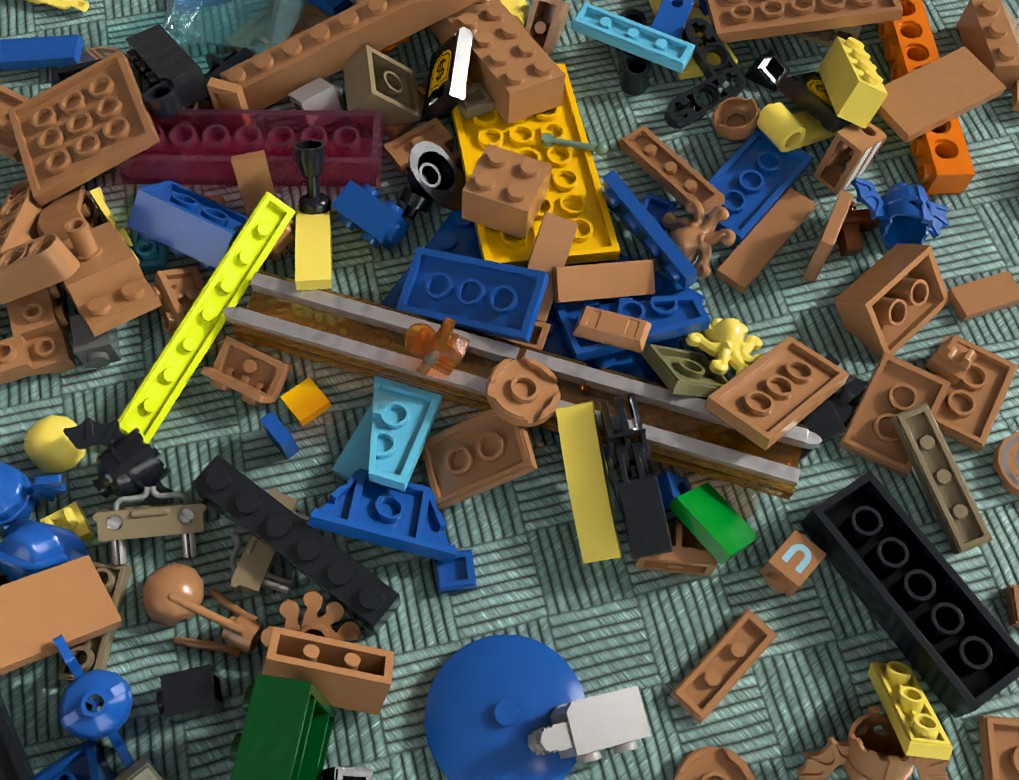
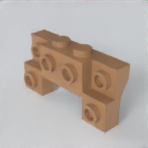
(38, 338)

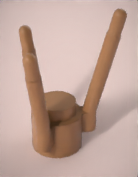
(240, 632)

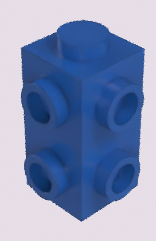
(377, 220)

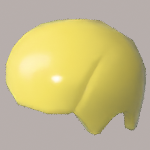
(50, 447)

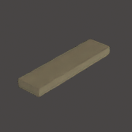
(941, 479)

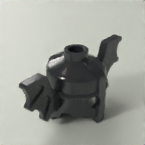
(125, 464)

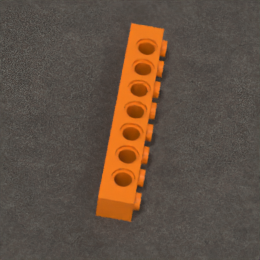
(942, 152)

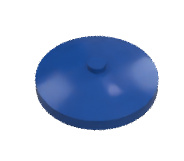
(490, 703)

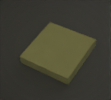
(683, 370)

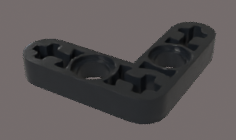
(715, 76)

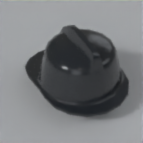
(435, 175)

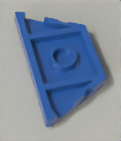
(386, 517)

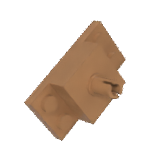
(109, 282)

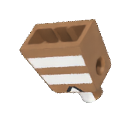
(851, 144)

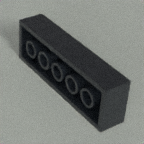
(915, 595)

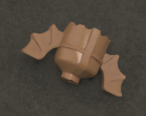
(870, 755)

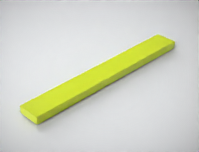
(205, 318)

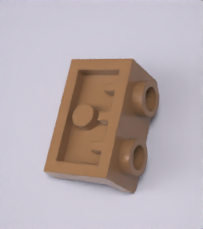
(176, 292)

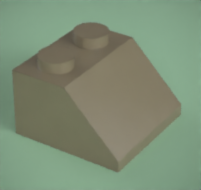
(381, 85)

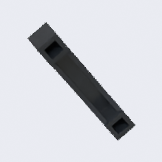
(302, 546)

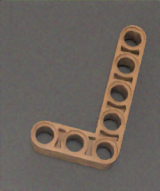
(25, 257)

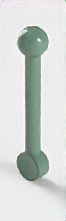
(548, 140)

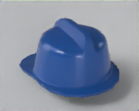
(37, 546)

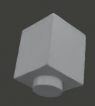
(316, 96)

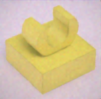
(72, 519)

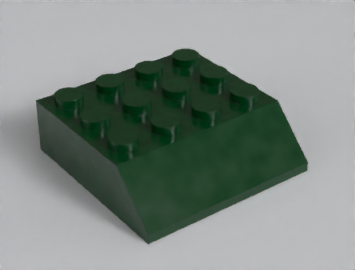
(283, 731)

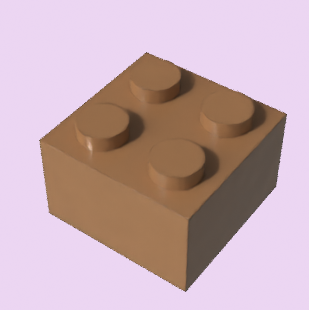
(505, 191)

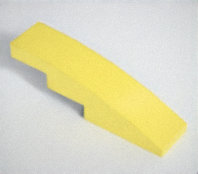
(313, 251)
(588, 482)

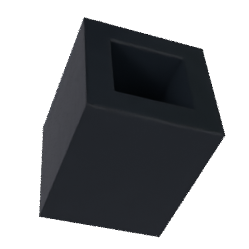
(190, 694)

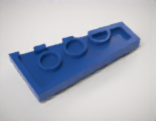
(647, 230)
(669, 317)

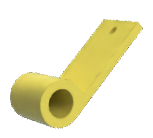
(790, 130)

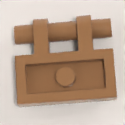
(432, 131)

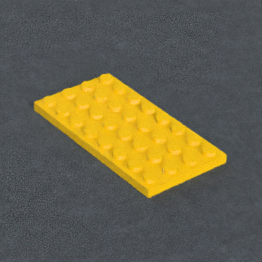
(573, 182)

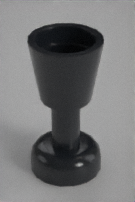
(310, 162)

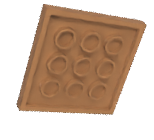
(82, 127)

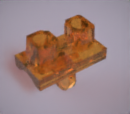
(440, 348)

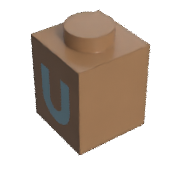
(792, 564)

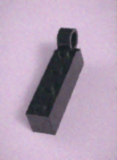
(171, 72)

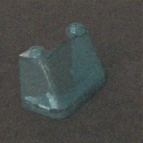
(233, 22)

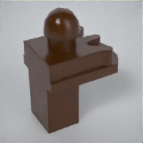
(849, 237)

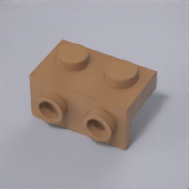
(248, 372)

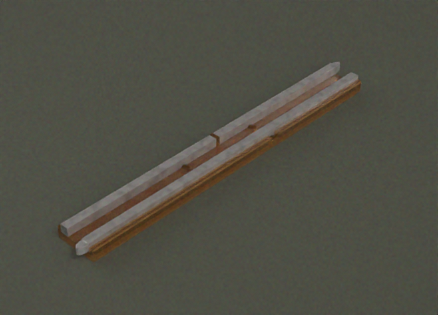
(370, 342)

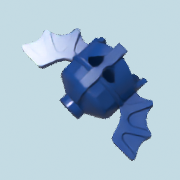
(902, 212)
(20, 496)
(114, 713)

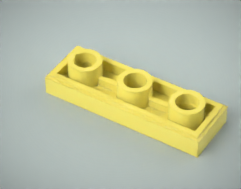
(909, 711)

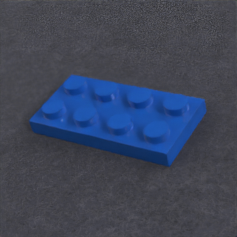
(755, 181)
(474, 293)

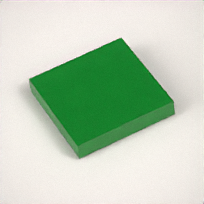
(713, 522)

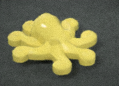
(726, 345)

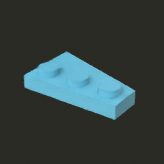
(399, 430)

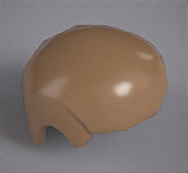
(736, 118)
(171, 579)

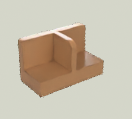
(686, 556)

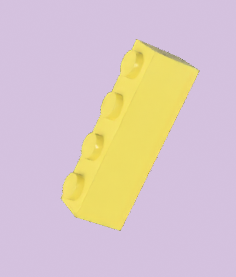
(852, 81)

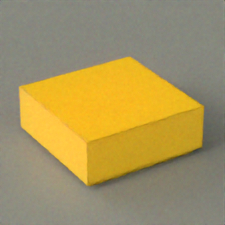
(305, 401)

